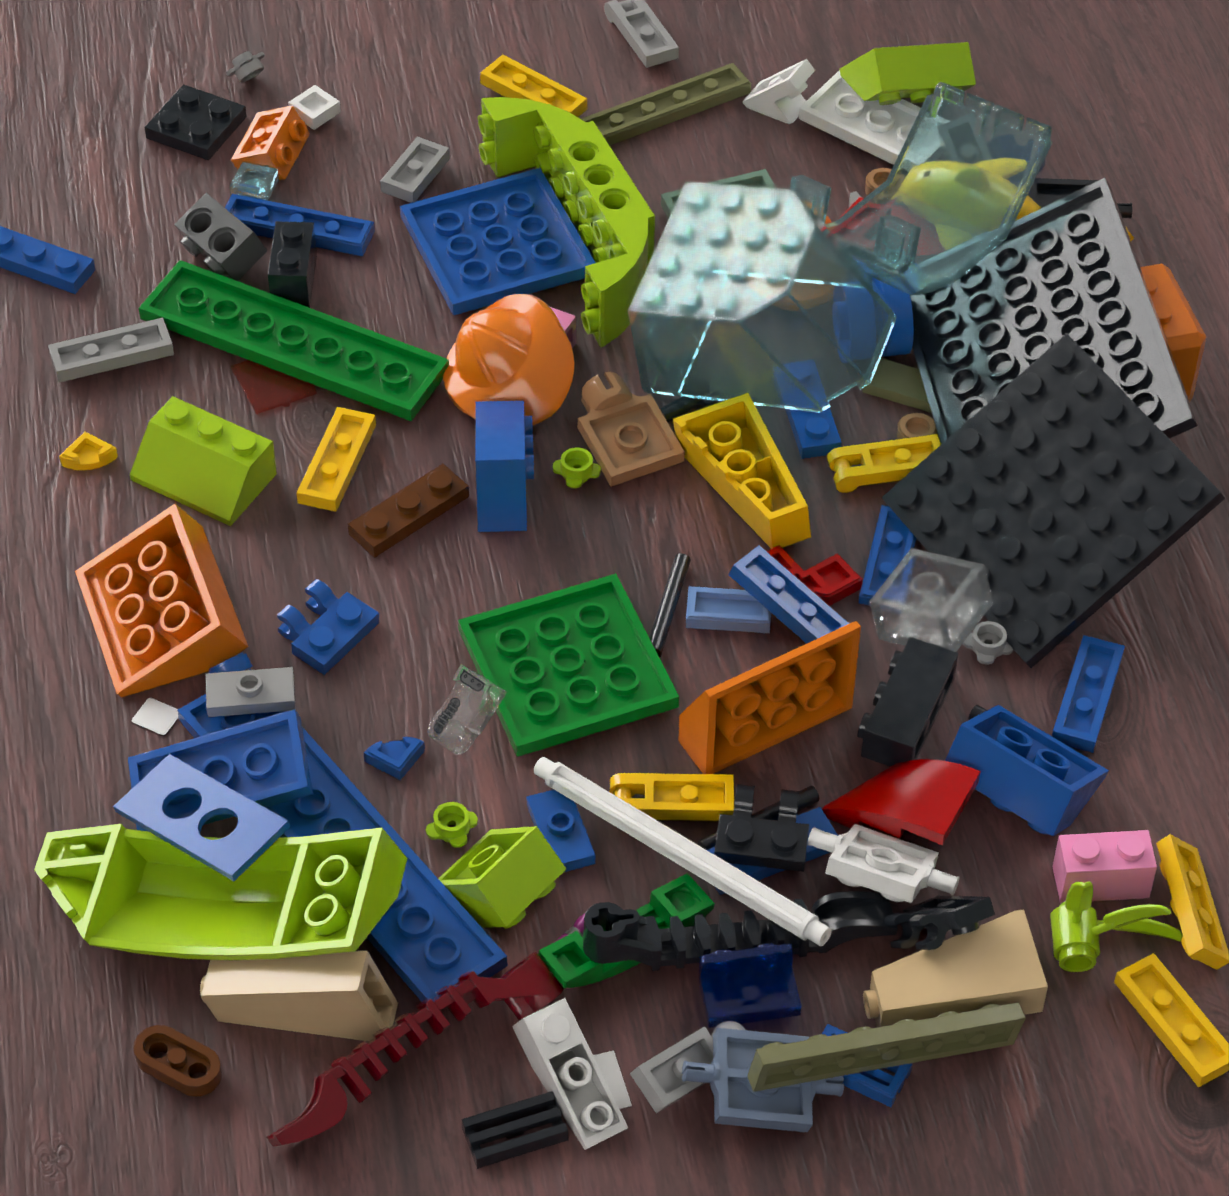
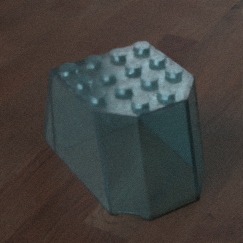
(755, 303)

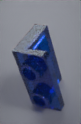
(749, 985)

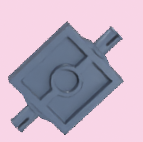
(734, 1099)

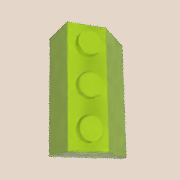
(909, 71)
(203, 461)

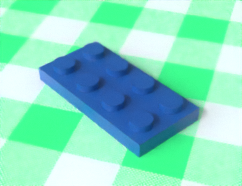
(255, 759)

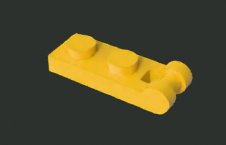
(879, 461)
(677, 795)

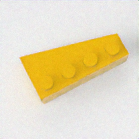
(745, 467)

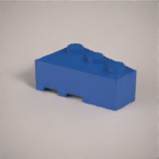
(503, 465)

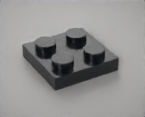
(195, 122)

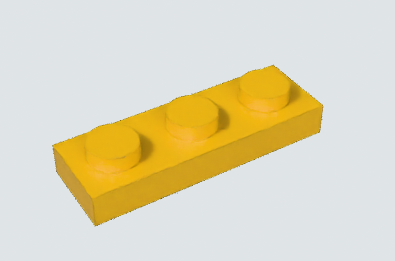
(521, 82)
(336, 459)
(1192, 902)
(1175, 1019)

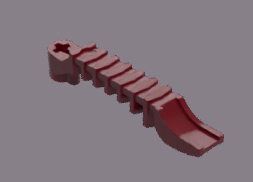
(523, 988)

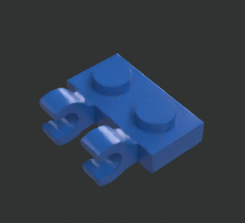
(334, 633)

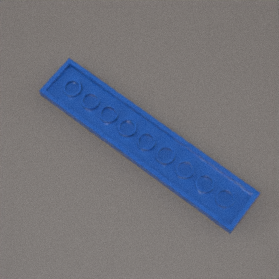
(426, 928)

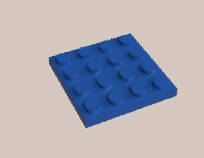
(496, 240)

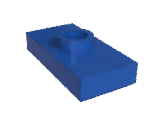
(562, 827)

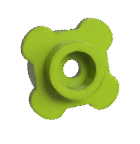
(576, 467)
(452, 814)

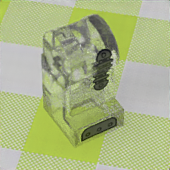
(465, 711)

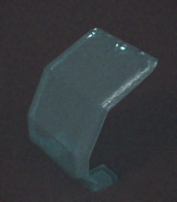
(945, 196)

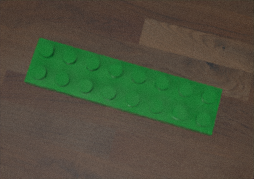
(295, 340)

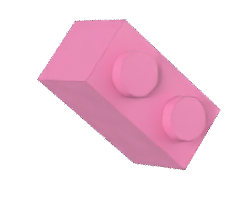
(1115, 862)

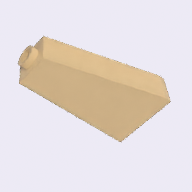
(962, 975)
(304, 994)

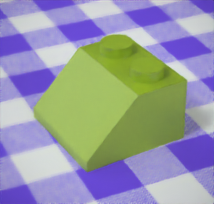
(504, 875)

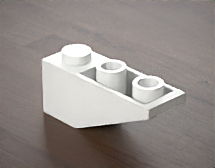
(570, 1070)

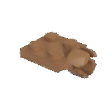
(626, 431)

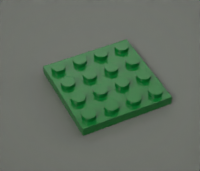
(568, 664)

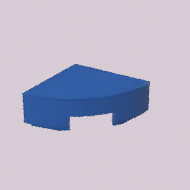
(395, 756)

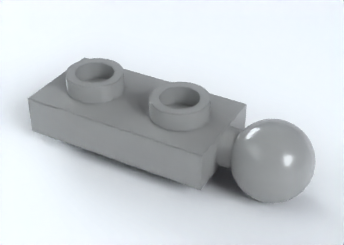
(662, 1075)

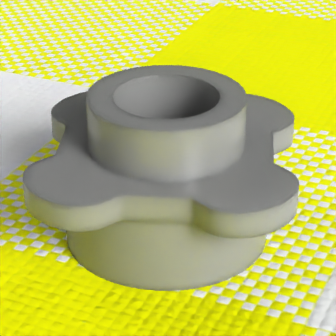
(246, 66)
(988, 642)

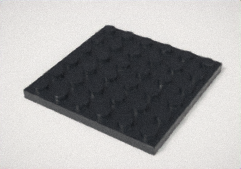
(1056, 496)

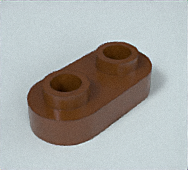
(182, 1060)

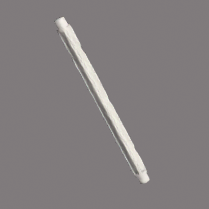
(683, 851)

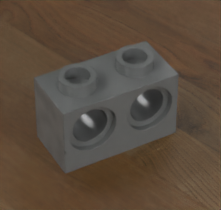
(220, 238)

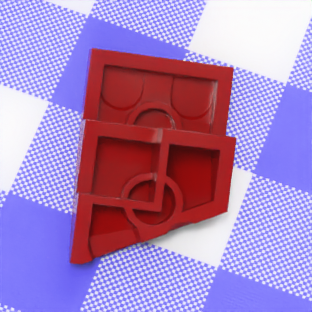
(909, 796)

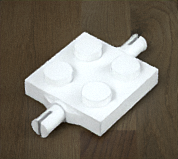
(882, 863)

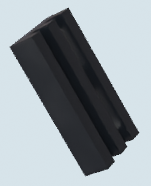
(511, 1122)

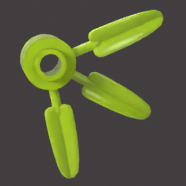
(1078, 930)

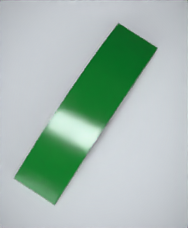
(677, 898)

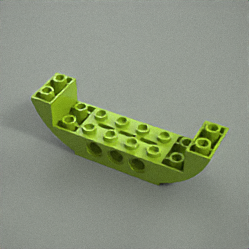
(593, 192)

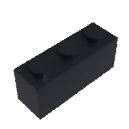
(907, 702)

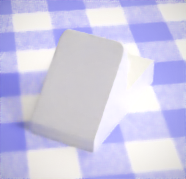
(781, 93)

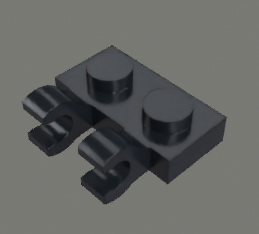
(763, 841)
(939, 916)

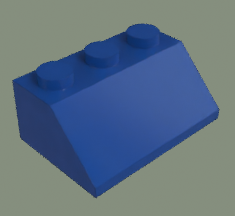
(1026, 769)

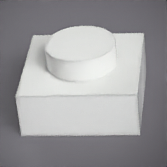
(315, 106)

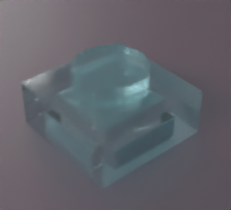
(254, 181)

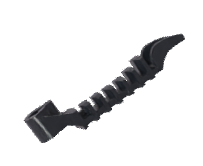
(624, 935)

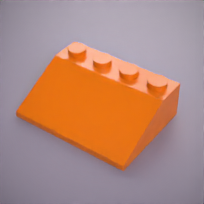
(160, 605)
(772, 701)

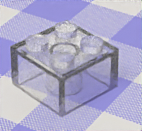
(931, 600)

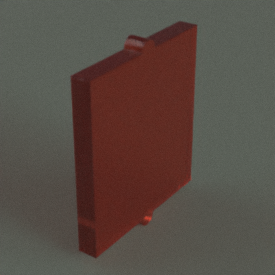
(269, 388)

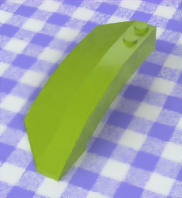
(155, 900)

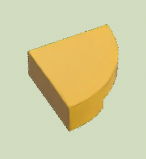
(88, 453)

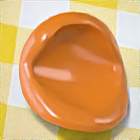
(511, 355)

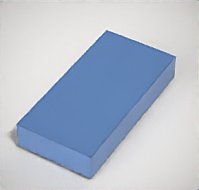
(726, 610)

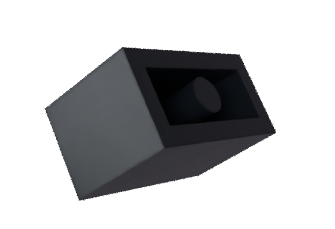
(293, 261)

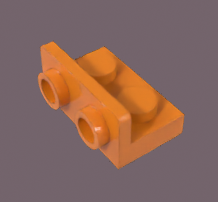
(273, 140)

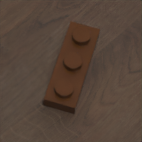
(408, 510)

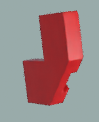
(829, 579)

